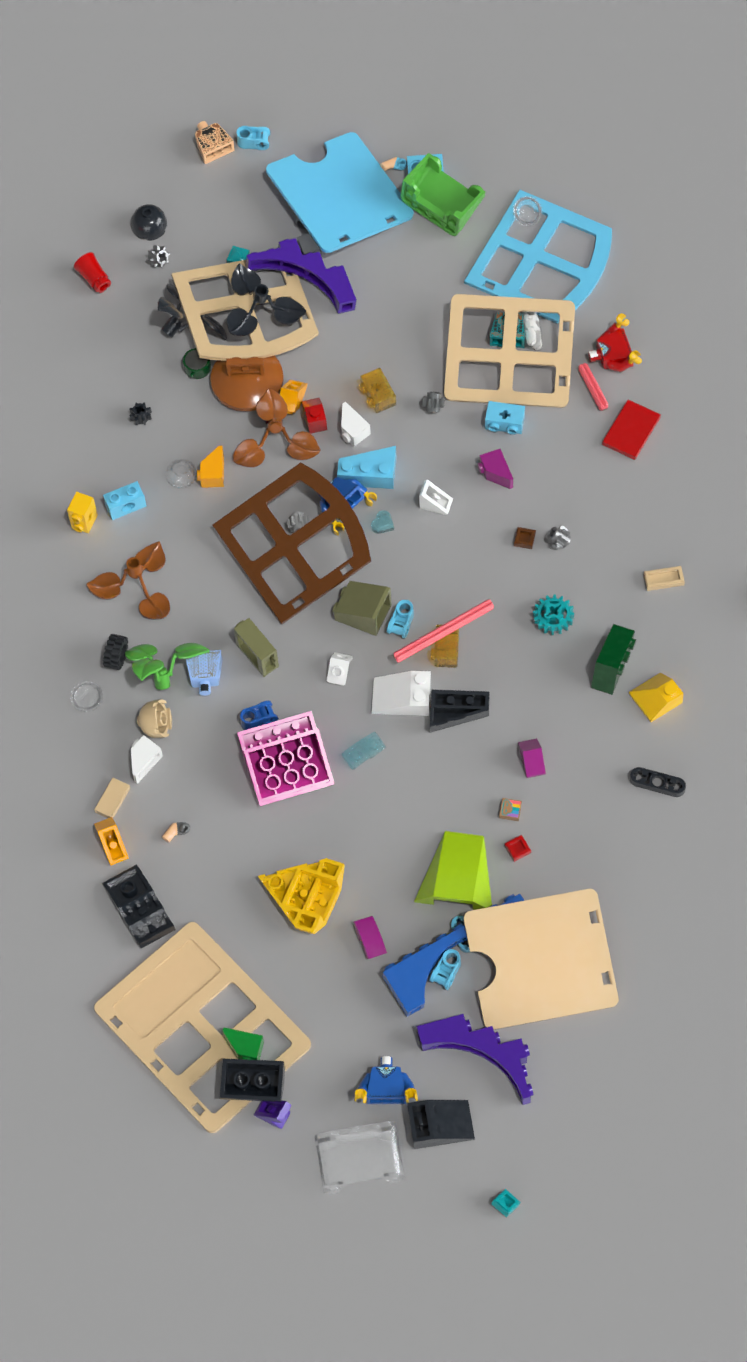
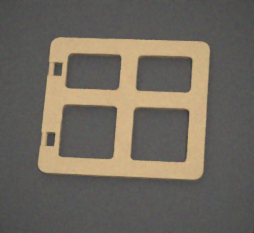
(508, 355)

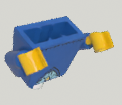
(353, 492)
(386, 1085)

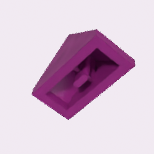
(532, 758)

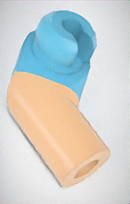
(394, 163)

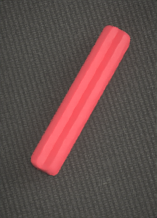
(593, 386)

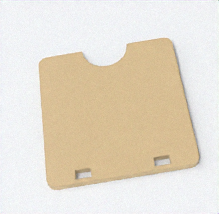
(543, 958)

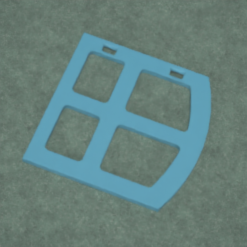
(535, 254)

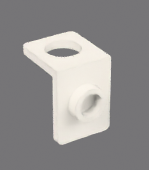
(338, 668)

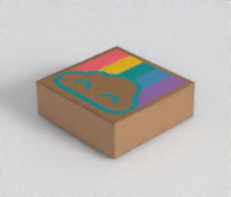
(510, 809)

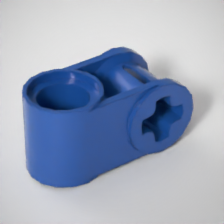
(260, 713)

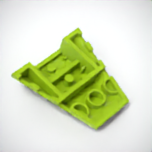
(458, 872)

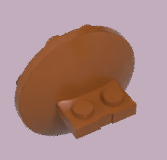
(243, 382)

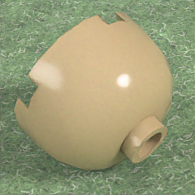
(155, 719)

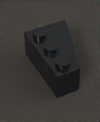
(457, 707)

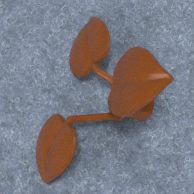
(274, 409)
(150, 558)

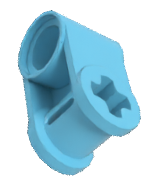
(253, 137)
(400, 621)
(444, 972)

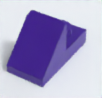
(273, 1112)

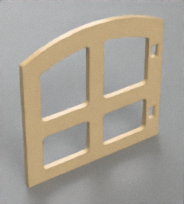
(259, 347)

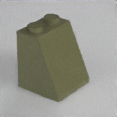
(363, 606)

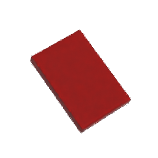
(631, 429)

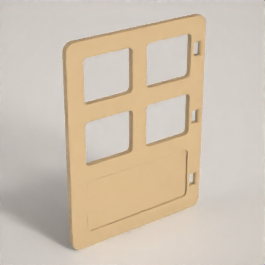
(171, 992)

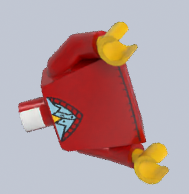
(614, 348)

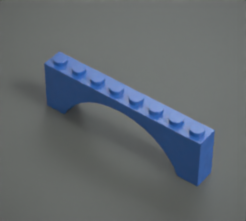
(409, 976)

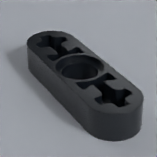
(660, 789)

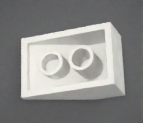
(402, 694)

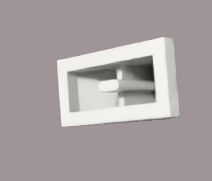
(434, 499)

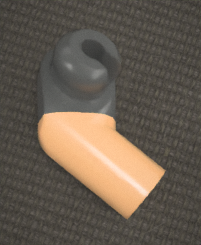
(178, 828)

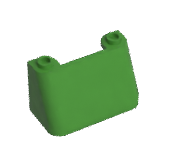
(440, 196)

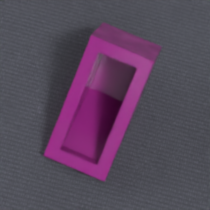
(495, 468)

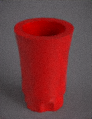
(92, 272)

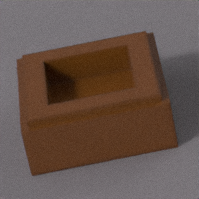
(524, 538)

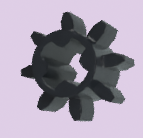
(140, 413)

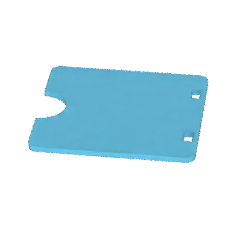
(340, 194)

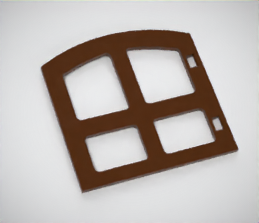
(288, 545)

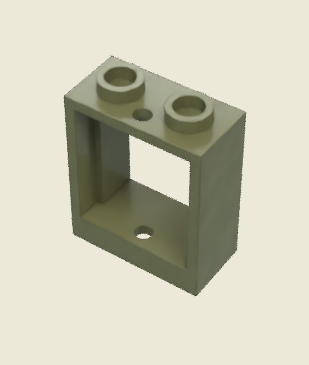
(256, 647)

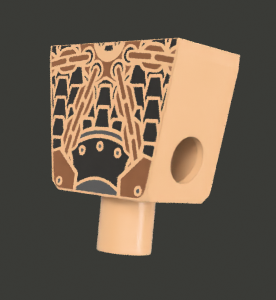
(213, 141)

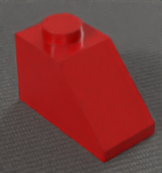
(314, 415)

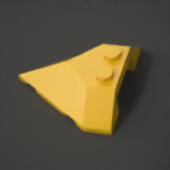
(307, 892)

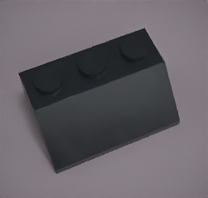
(252, 1080)

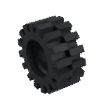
(115, 651)

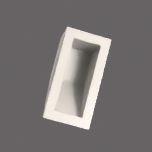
(353, 426)
(144, 756)

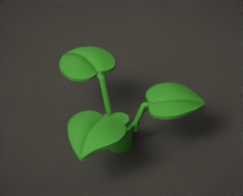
(144, 667)

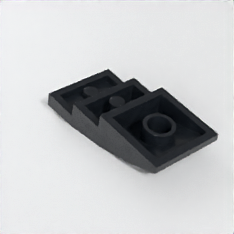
(138, 906)

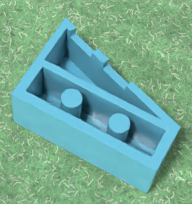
(371, 468)

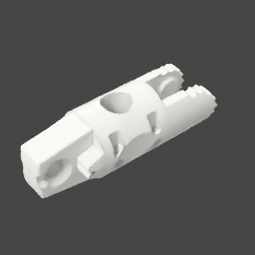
(532, 329)

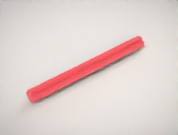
(443, 630)

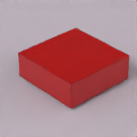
(517, 848)

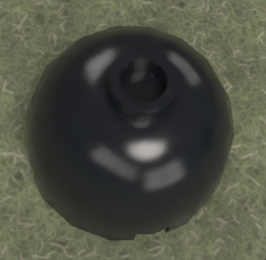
(149, 222)

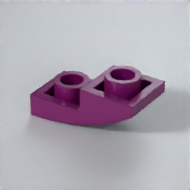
(370, 937)

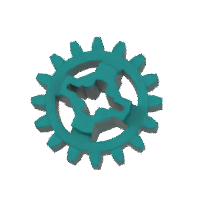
(555, 621)

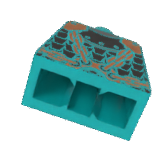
(497, 331)

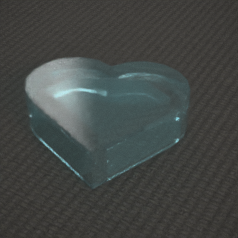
(382, 523)

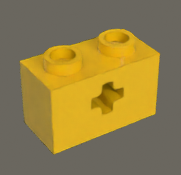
(82, 512)

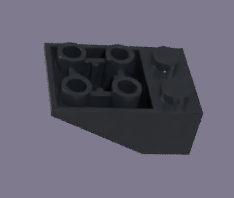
(440, 1122)

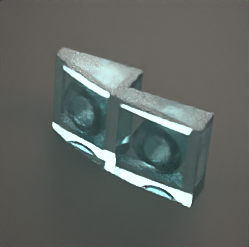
(363, 750)

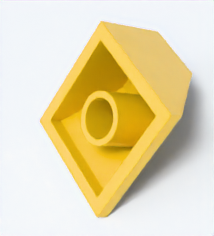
(657, 696)

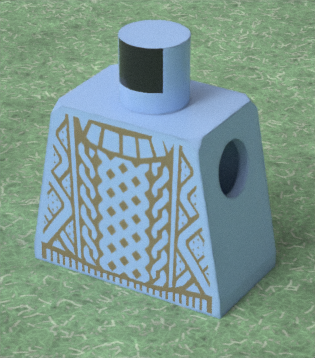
(205, 671)

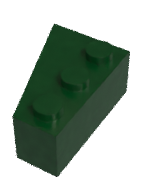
(612, 659)

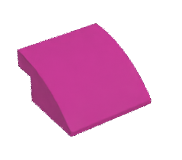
(285, 758)

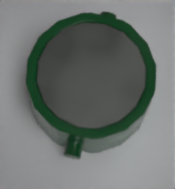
(194, 366)

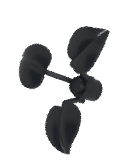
(247, 281)
(174, 322)

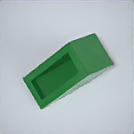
(244, 1044)

